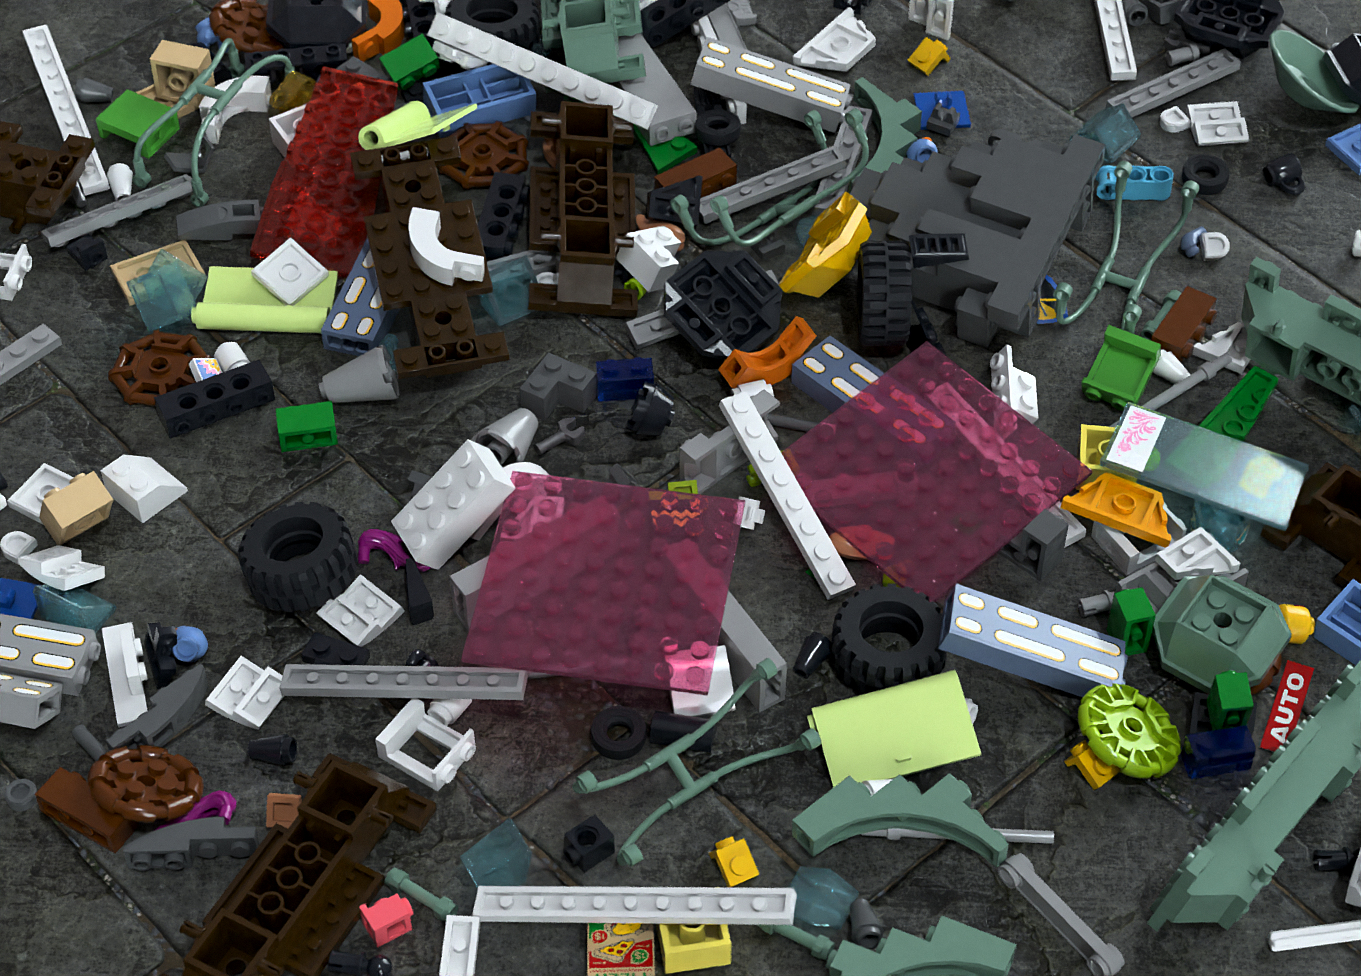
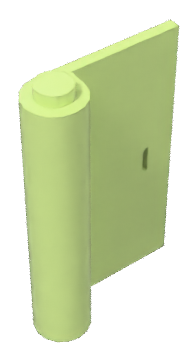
(407, 124)
(243, 304)
(896, 730)

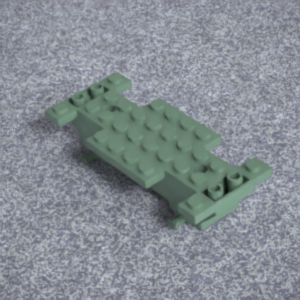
(591, 35)
(1301, 336)
(1239, 852)

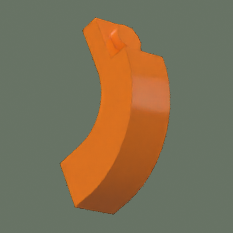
(385, 35)
(773, 362)

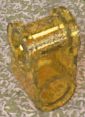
(292, 92)

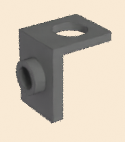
(182, 162)

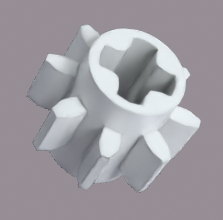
(751, 513)

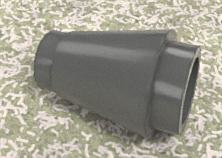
(1134, 12)
(92, 91)
(865, 925)

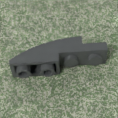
(219, 220)
(170, 712)
(178, 844)

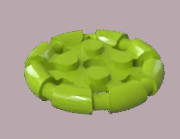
(1139, 753)

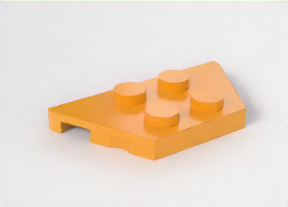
(1123, 507)

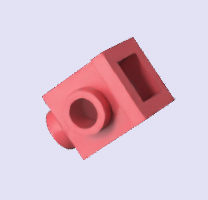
(387, 919)

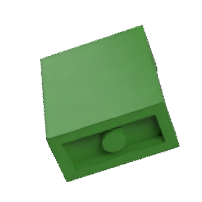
(132, 116)
(1121, 368)

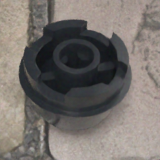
(651, 410)

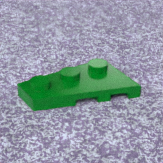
(668, 153)

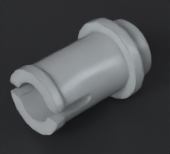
(1188, 53)
(1096, 604)

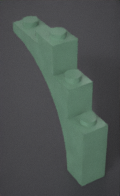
(894, 123)
(898, 805)
(946, 951)

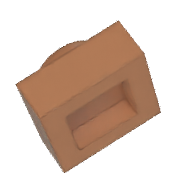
(282, 809)

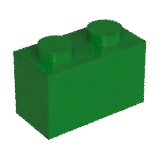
(410, 62)
(306, 426)
(1131, 620)
(1229, 700)

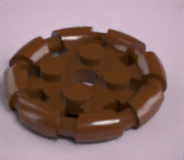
(243, 22)
(171, 781)

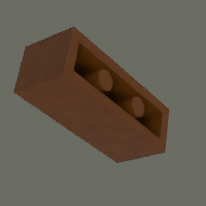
(715, 167)
(1186, 323)
(71, 803)

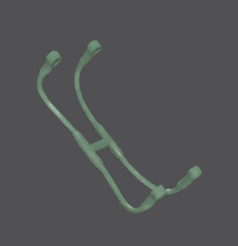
(198, 86)
(785, 207)
(1132, 311)
(586, 782)

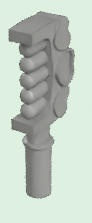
(741, 12)

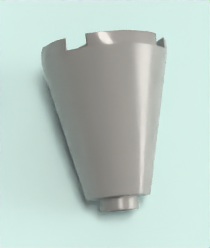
(362, 379)
(509, 436)

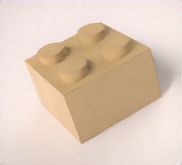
(176, 68)
(75, 507)

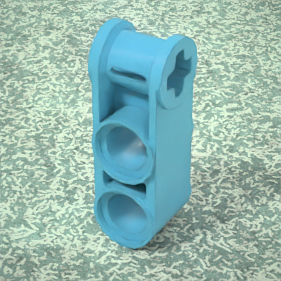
(1142, 184)

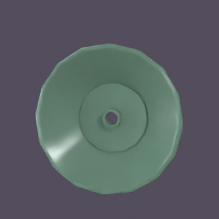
(1305, 74)

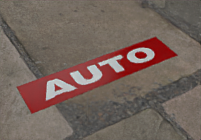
(1287, 705)

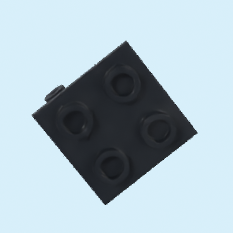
(923, 332)

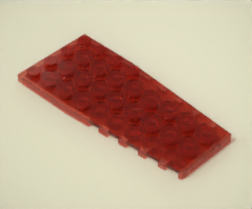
(315, 185)

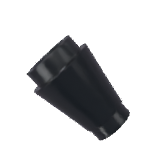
(812, 654)
(274, 749)

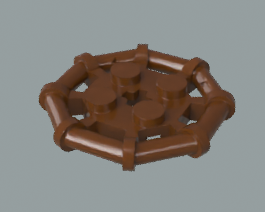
(486, 164)
(165, 350)

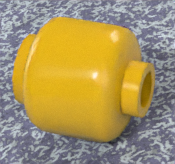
(1298, 621)

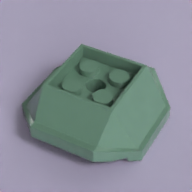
(1198, 649)

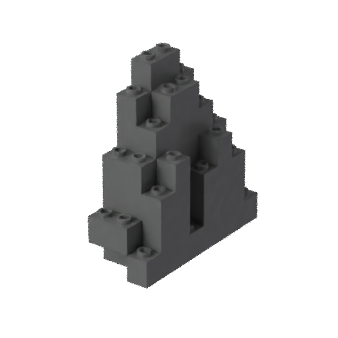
(1014, 214)

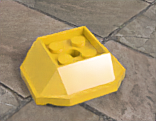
(829, 249)

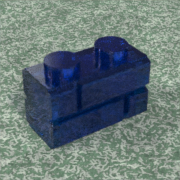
(622, 378)
(1218, 752)

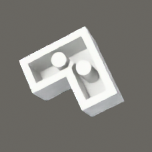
(652, 257)

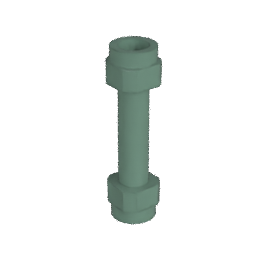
(1151, 326)
(399, 881)
(820, 947)

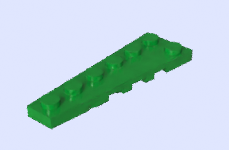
(1242, 405)

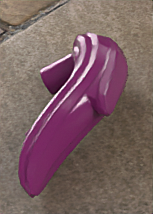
(388, 543)
(214, 804)

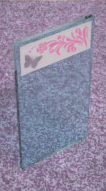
(1205, 465)

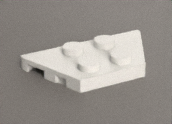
(837, 45)

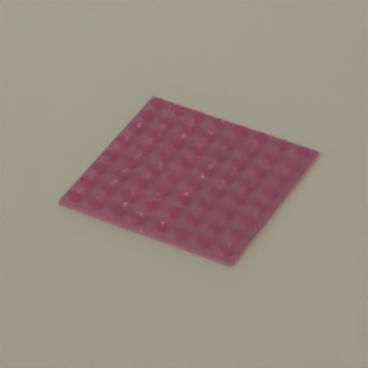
(930, 472)
(606, 583)

